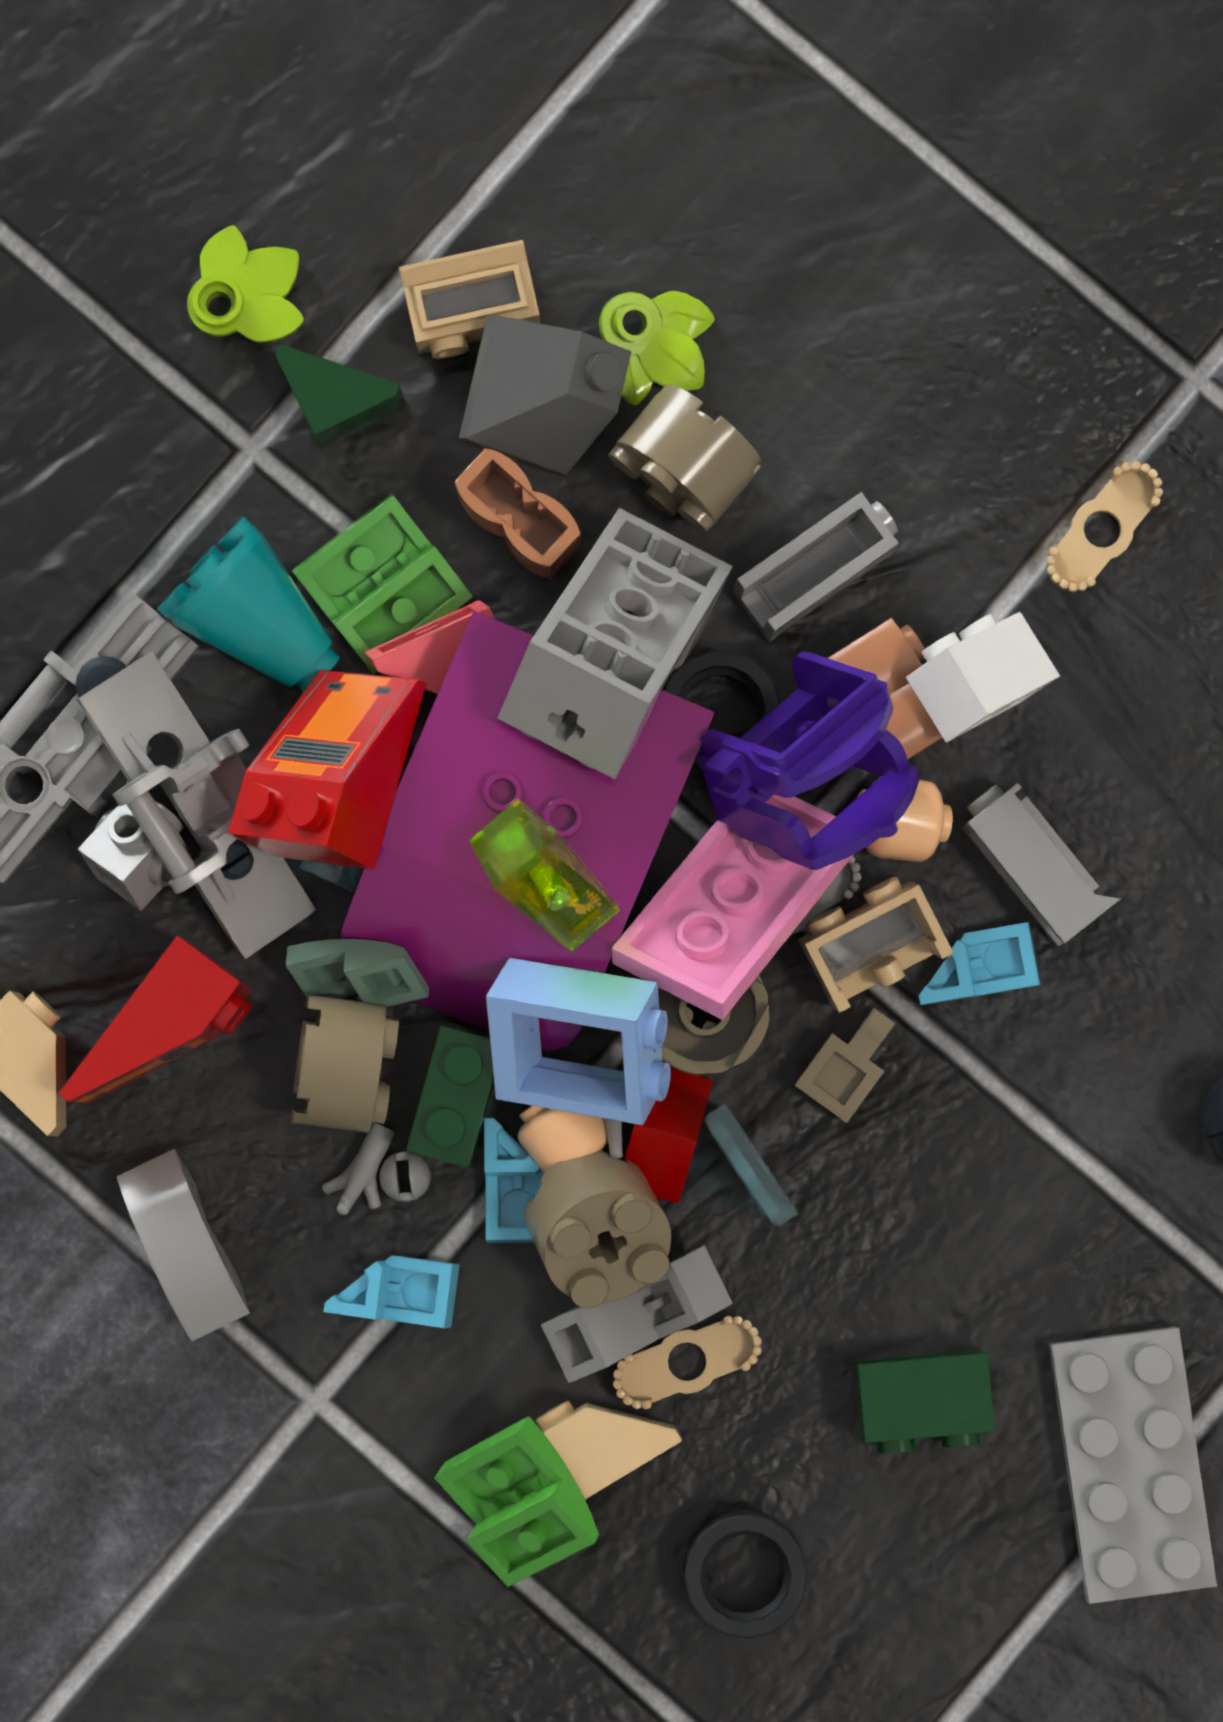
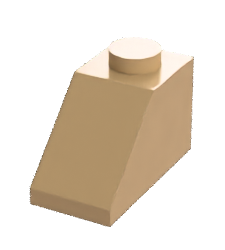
(33, 1060)
(604, 1442)

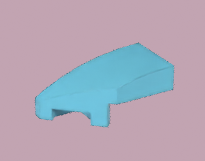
(985, 964)
(510, 1182)
(402, 1292)

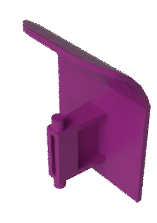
(461, 776)

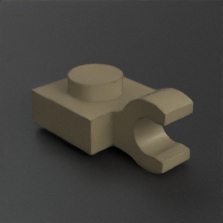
(842, 1072)

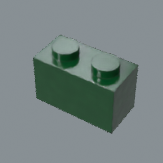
(454, 1098)
(924, 1398)

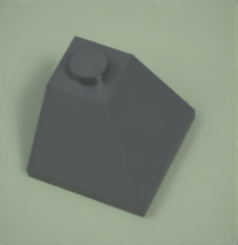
(542, 392)

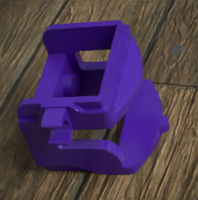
(803, 747)

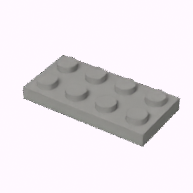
(1132, 1465)

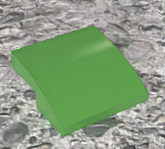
(381, 579)
(520, 1500)

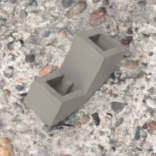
(182, 1245)
(605, 1334)

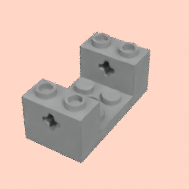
(613, 642)

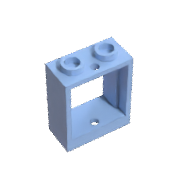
(586, 998)

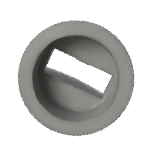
(418, 1173)

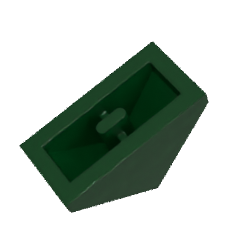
(335, 395)

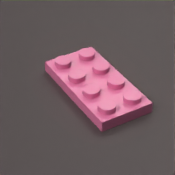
(724, 914)

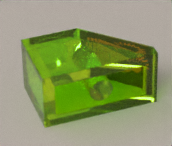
(542, 875)

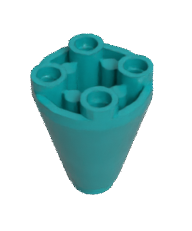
(251, 610)

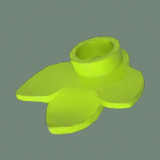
(252, 282)
(664, 346)

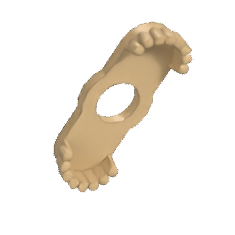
(1128, 499)
(727, 1348)

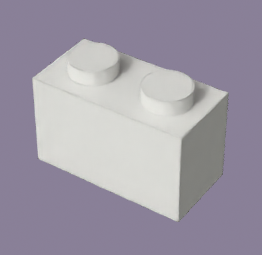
(981, 674)

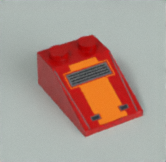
(330, 771)
(170, 1014)

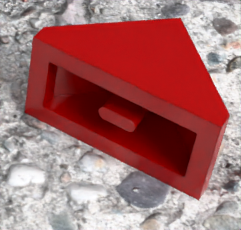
(670, 1134)

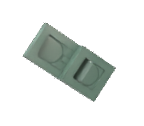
(350, 967)

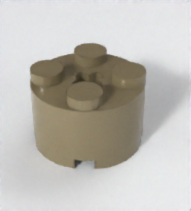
(686, 458)
(714, 1047)
(342, 1064)
(599, 1229)

